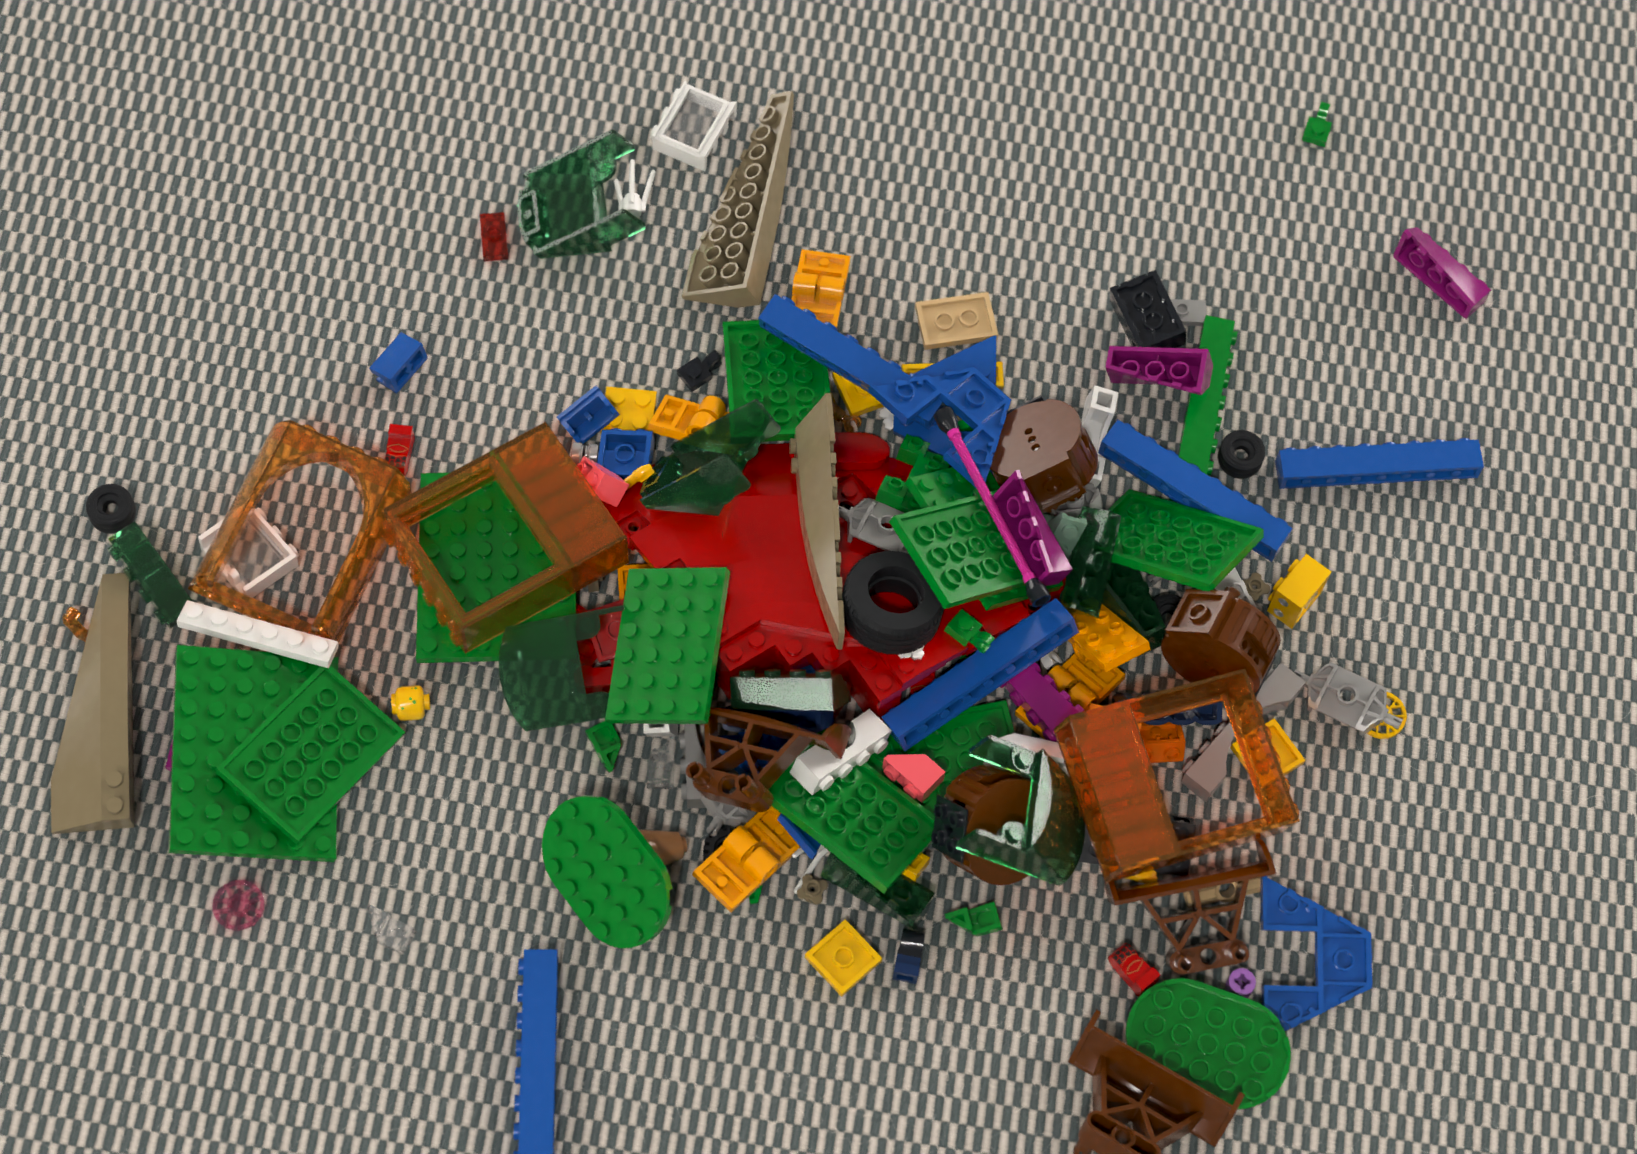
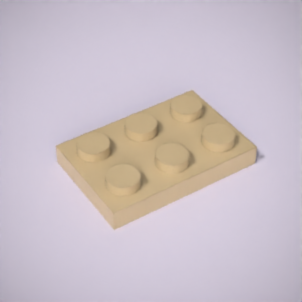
(956, 320)

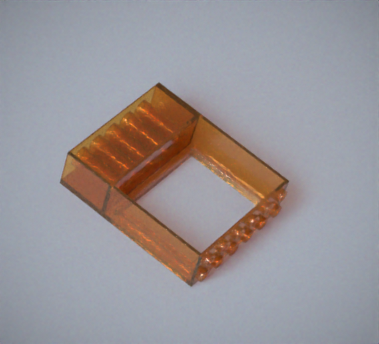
(554, 505)
(1121, 791)

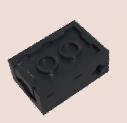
(1147, 313)

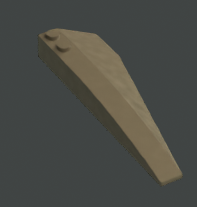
(819, 509)
(96, 753)

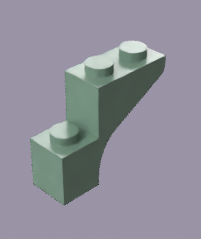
(1066, 530)

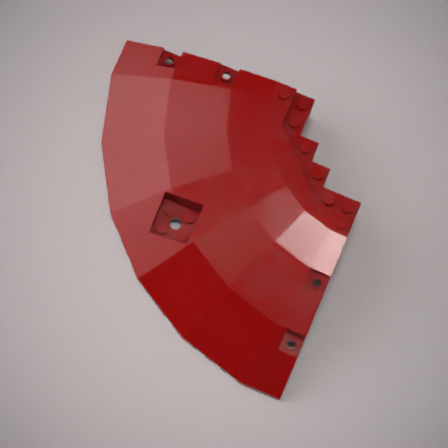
(771, 598)

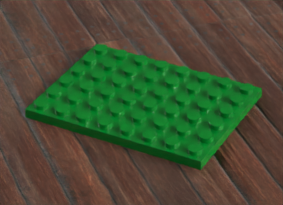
(480, 553)
(216, 706)

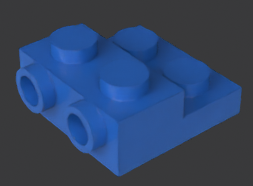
(625, 450)

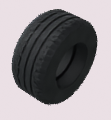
(885, 630)

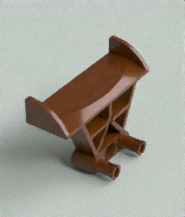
(753, 794)
(1225, 950)
(1145, 1093)

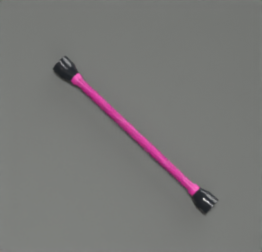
(1035, 589)

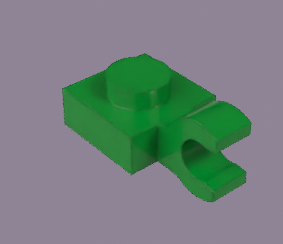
(1317, 128)
(967, 629)

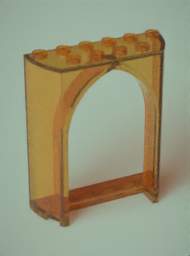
(283, 450)

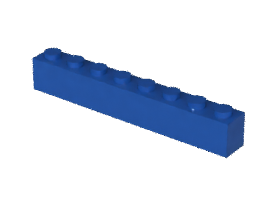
(834, 350)
(1378, 463)
(1189, 485)
(980, 674)
(537, 1052)

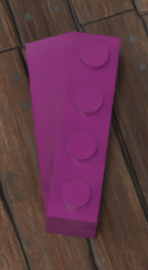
(1441, 272)
(1172, 367)
(1031, 531)
(1040, 700)

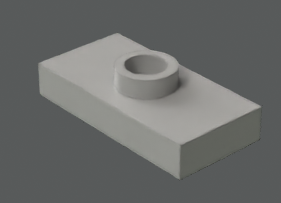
(1190, 311)

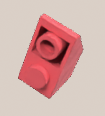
(605, 483)
(915, 773)

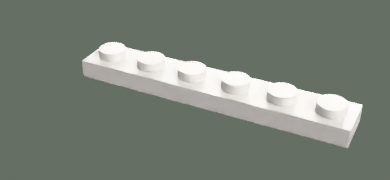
(257, 634)

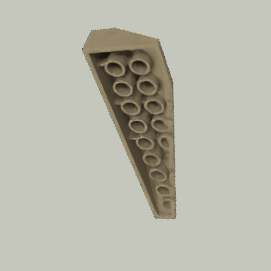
(739, 243)

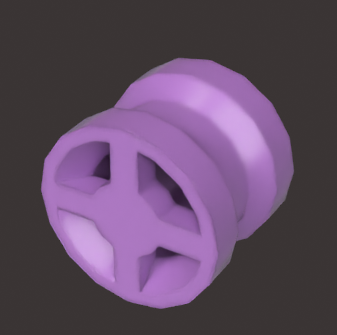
(1238, 987)

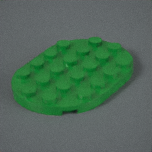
(607, 871)
(1211, 1039)

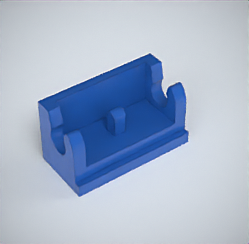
(399, 362)
(588, 415)

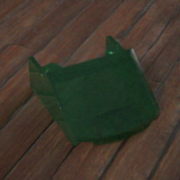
(565, 201)
(709, 463)
(544, 672)
(1054, 825)

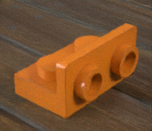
(1163, 742)

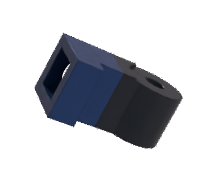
(909, 956)

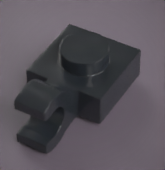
(698, 373)

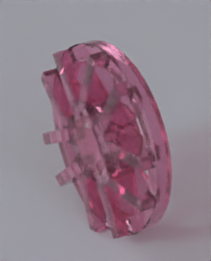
(238, 905)

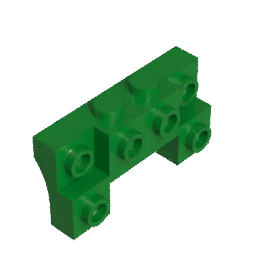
(915, 453)

